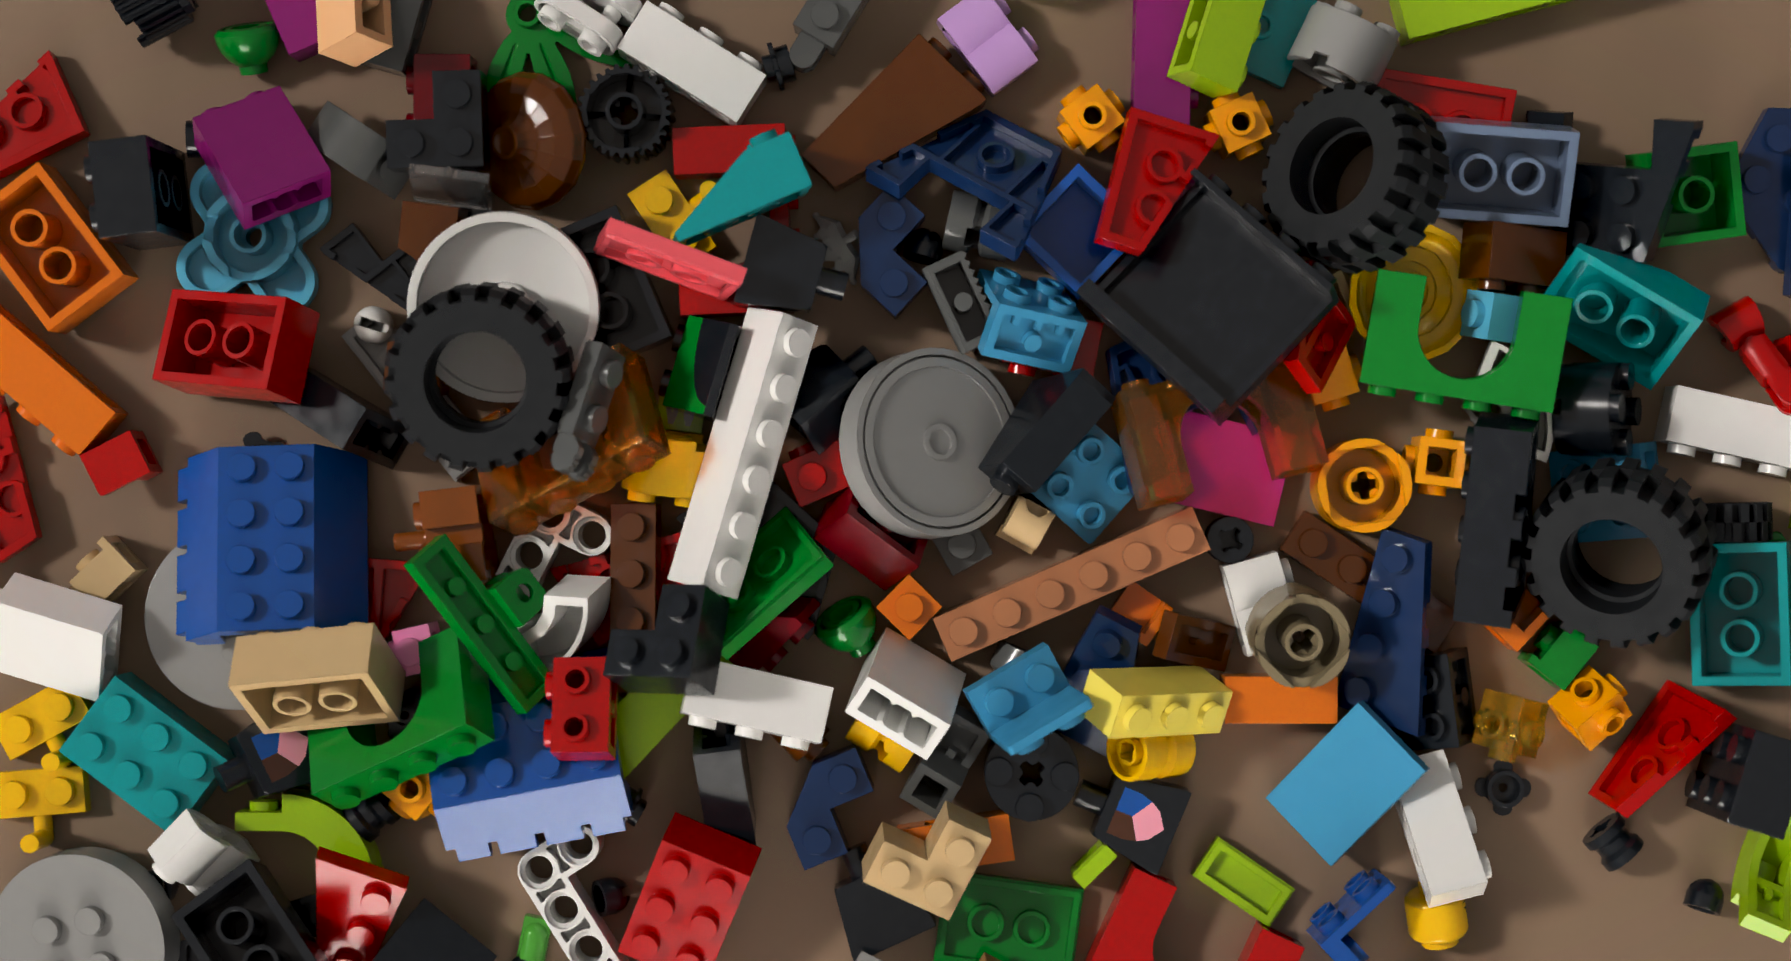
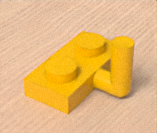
(666, 208)
(41, 721)
(42, 795)

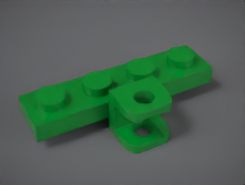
(486, 617)

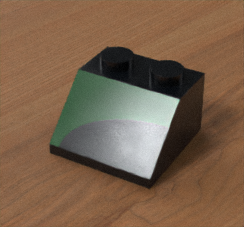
(700, 367)

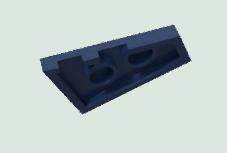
(1106, 643)

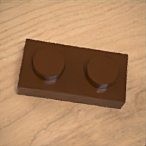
(1194, 640)

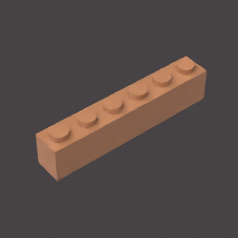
(1071, 582)

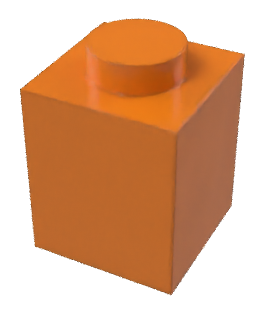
(909, 606)

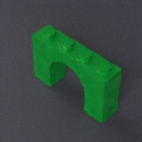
(1522, 380)
(448, 724)

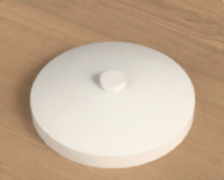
(514, 253)

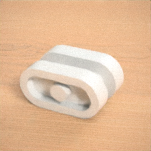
(593, 31)

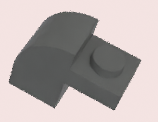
(355, 149)
(946, 768)

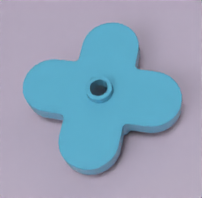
(226, 260)

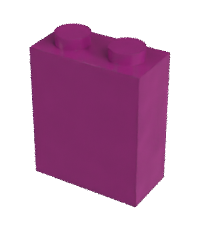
(261, 157)

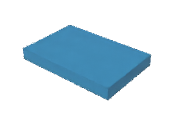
(1347, 783)

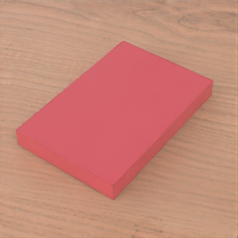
(669, 259)

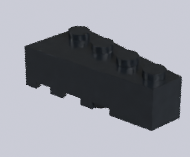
(1495, 519)

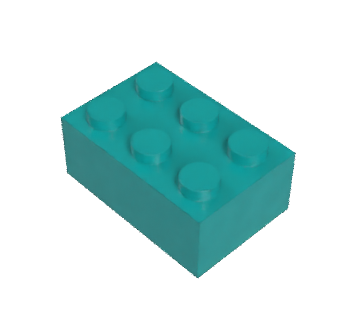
(1744, 618)
(147, 750)

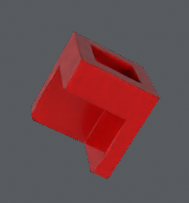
(121, 462)

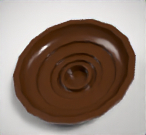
(533, 141)

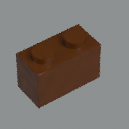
(1511, 255)

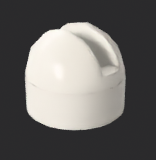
(374, 314)

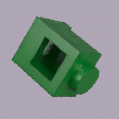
(1558, 655)

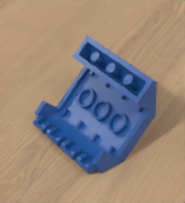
(271, 541)
(520, 789)

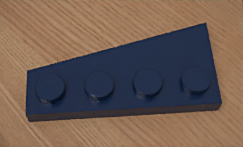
(1392, 634)

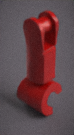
(1745, 331)

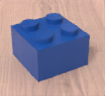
(1066, 232)

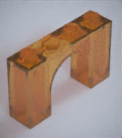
(1150, 435)
(631, 443)

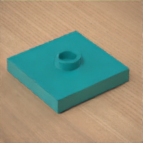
(1279, 28)

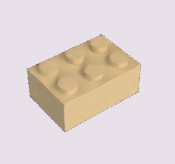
(317, 678)

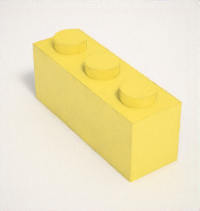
(1156, 701)

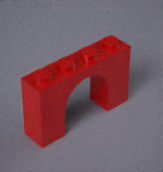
(708, 154)
(1139, 910)

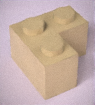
(930, 870)

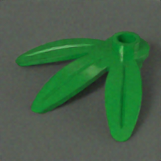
(540, 43)

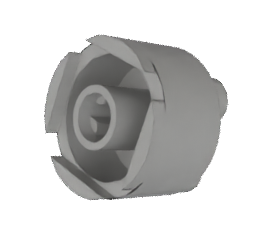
(1342, 46)

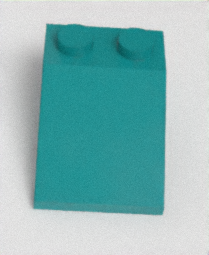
(757, 182)
(1628, 310)

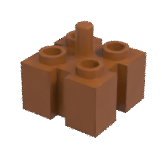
(463, 518)

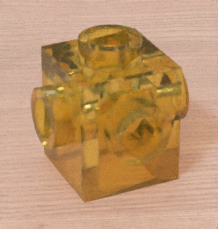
(1510, 725)

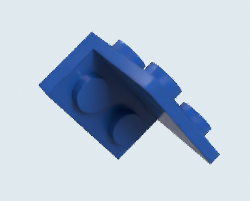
(1334, 921)

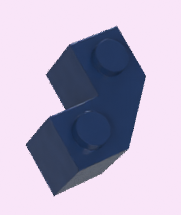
(882, 271)
(814, 822)

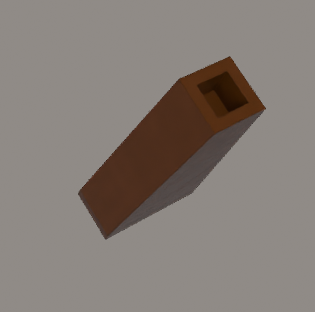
(898, 108)

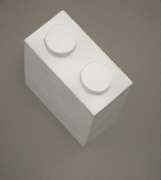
(58, 636)
(906, 693)

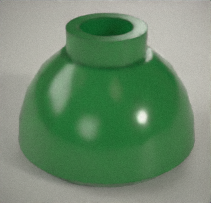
(249, 45)
(848, 626)

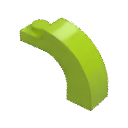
(311, 819)
(1764, 884)

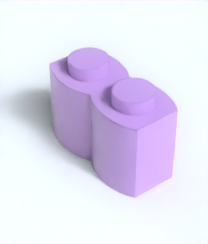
(989, 42)

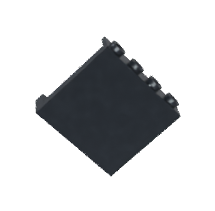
(1213, 298)

